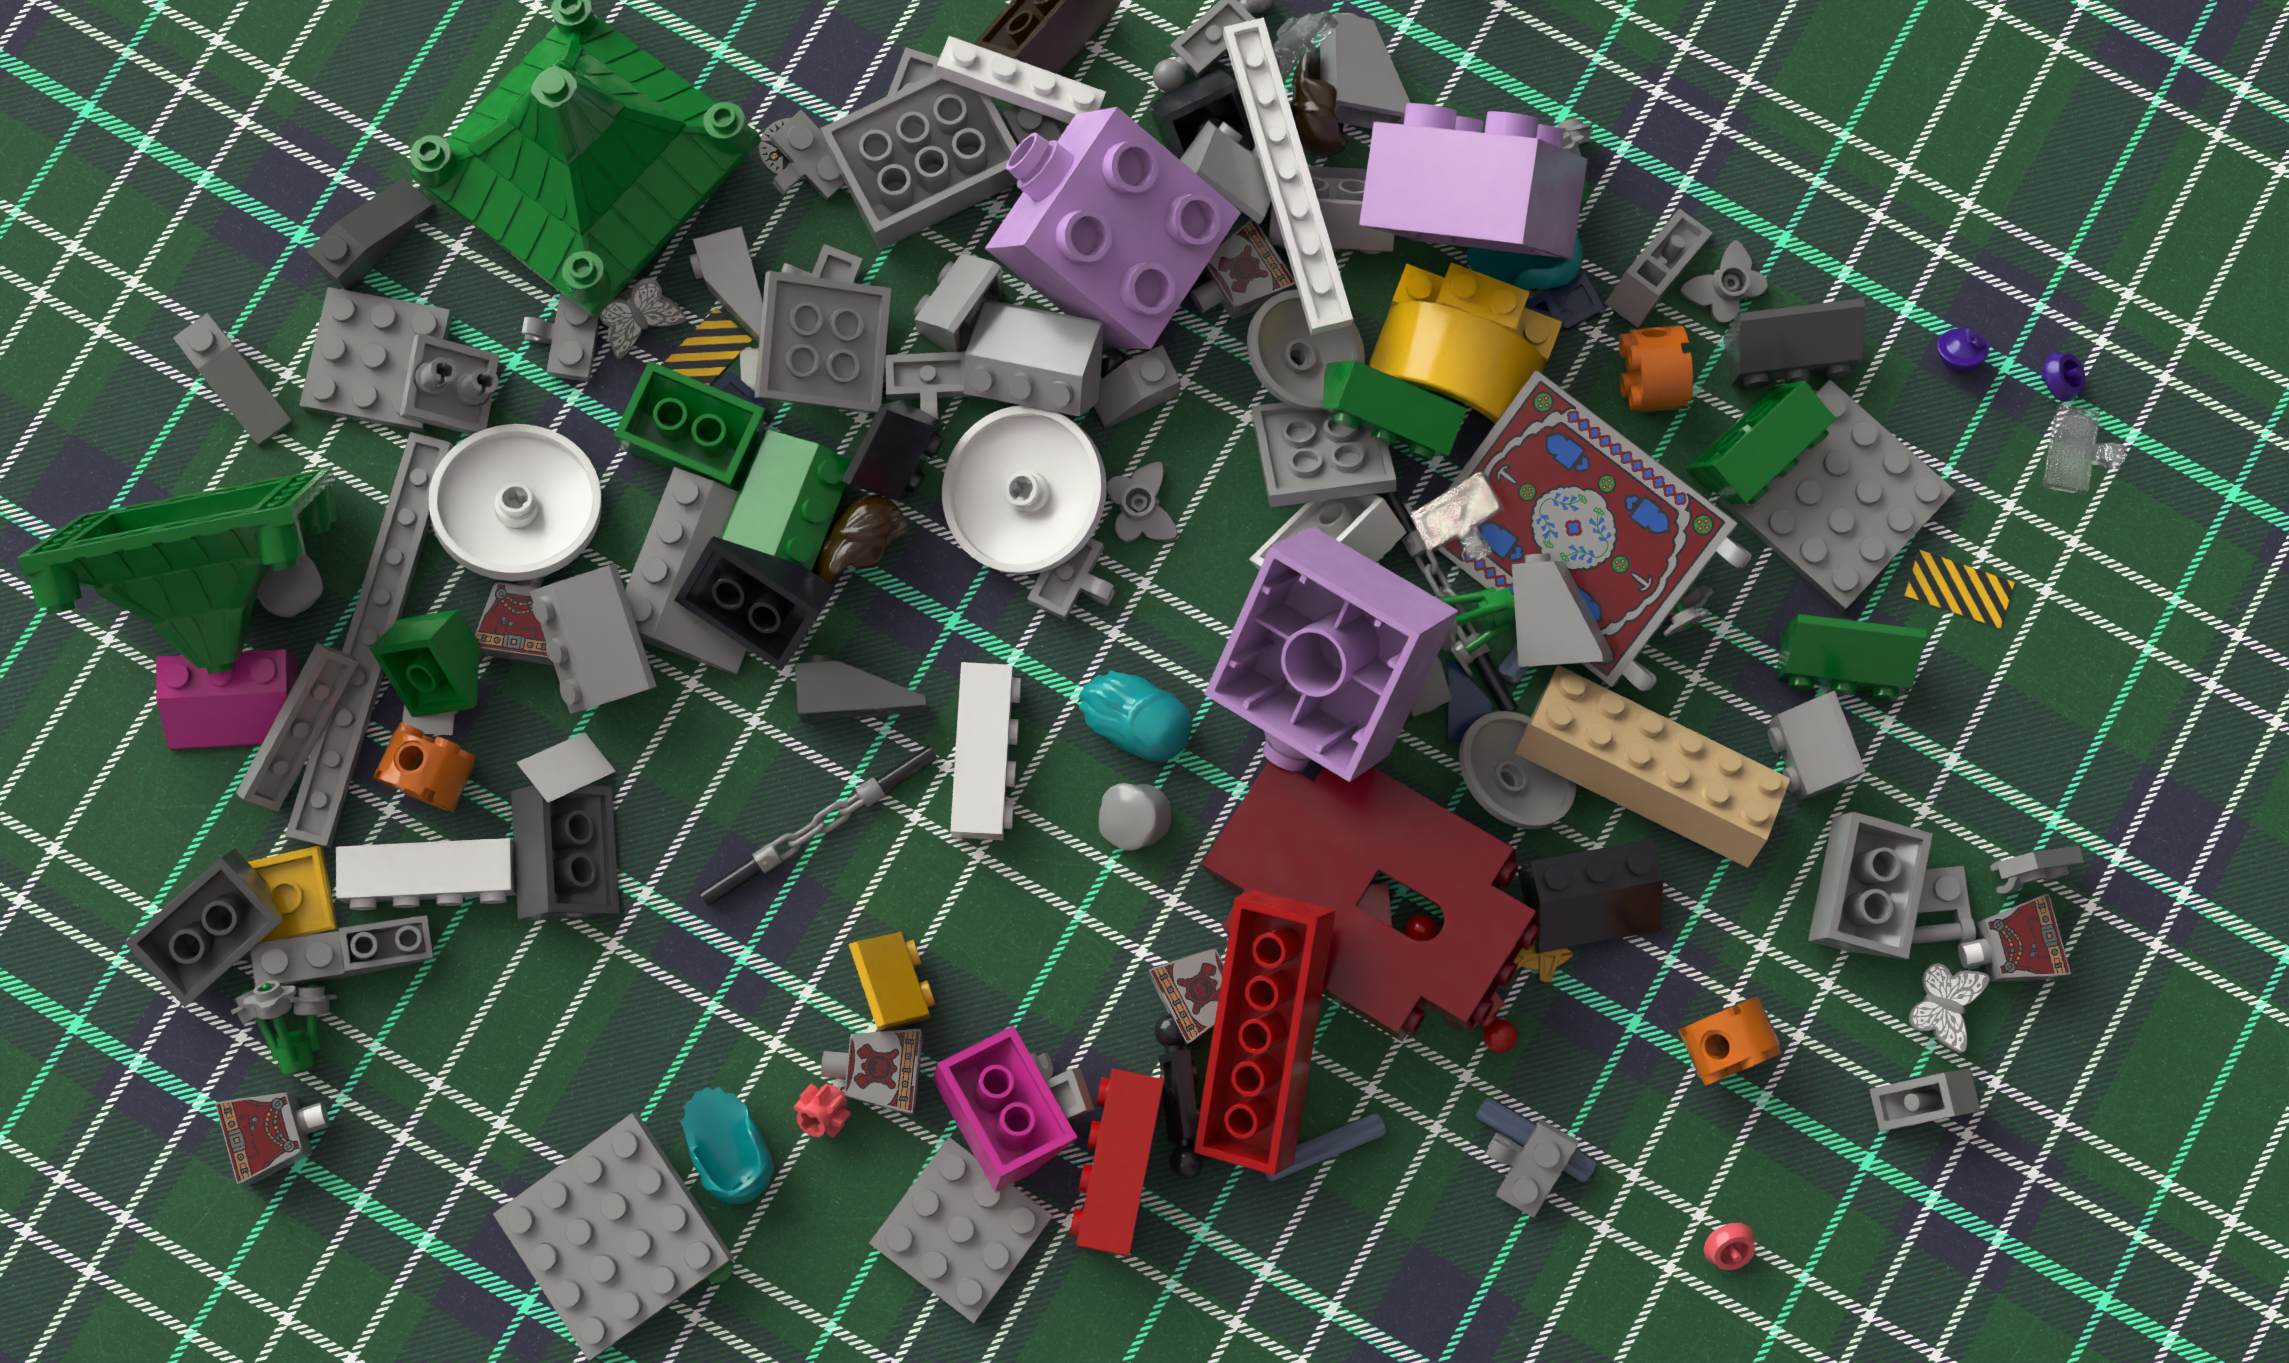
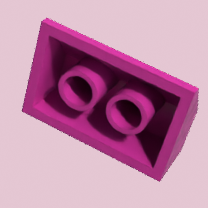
(223, 706)
(1003, 1107)

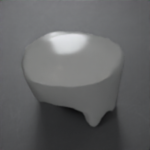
(291, 590)
(1134, 815)

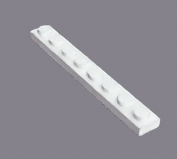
(1287, 176)

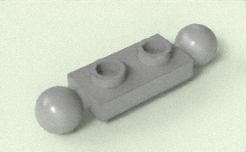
(1204, 42)

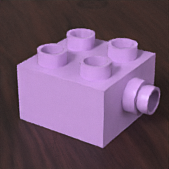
(1472, 188)
(1110, 225)
(1329, 655)

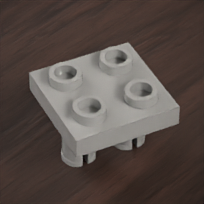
(449, 384)

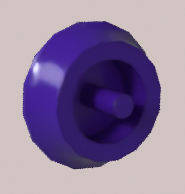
(1962, 349)
(2063, 376)

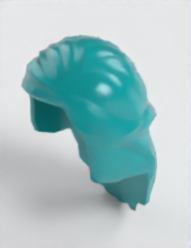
(1525, 269)
(1136, 716)
(726, 1146)

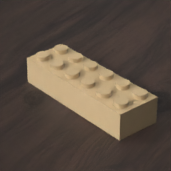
(1653, 766)

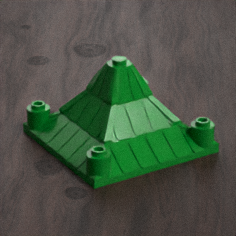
(585, 157)
(186, 559)

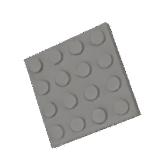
(1845, 503)
(613, 1236)

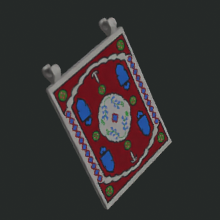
(1604, 509)

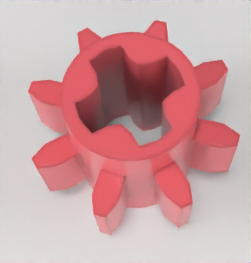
(822, 1110)

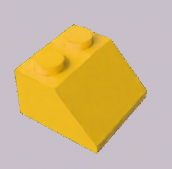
(891, 981)

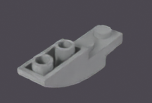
(343, 952)

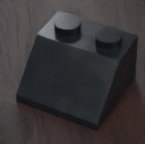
(1186, 111)
(895, 451)

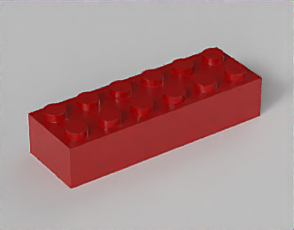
(1264, 1031)

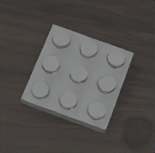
(822, 342)
(365, 356)
(1317, 459)
(959, 1231)

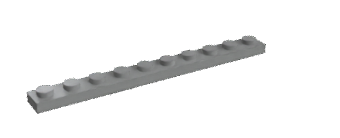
(377, 609)

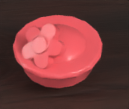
(1730, 1246)

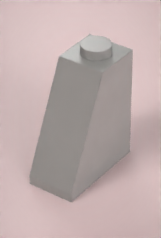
(1362, 74)
(1553, 616)

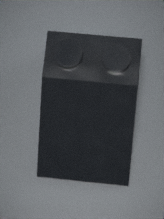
(755, 598)

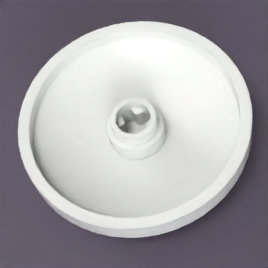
(1024, 490)
(515, 502)

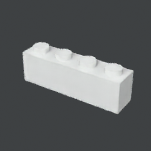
(983, 751)
(425, 872)

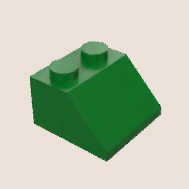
(431, 662)

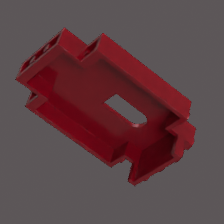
(1325, 849)

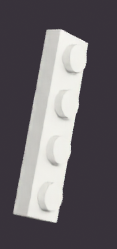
(1016, 81)

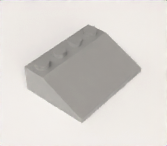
(921, 156)
(684, 523)

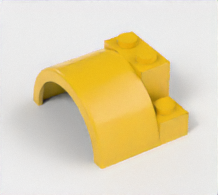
(1464, 337)

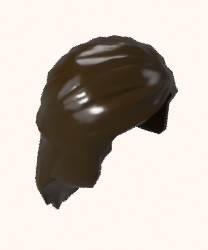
(1315, 110)
(860, 536)

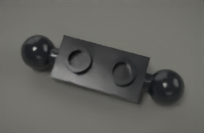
(1179, 1099)

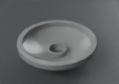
(1282, 331)
(1507, 783)

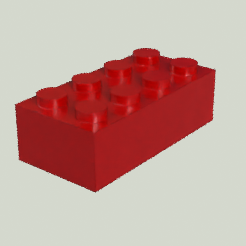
(1119, 1162)

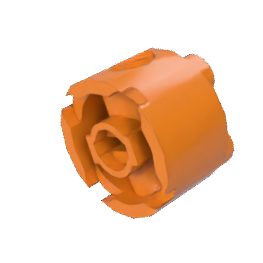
(1656, 369)
(425, 767)
(1730, 1041)

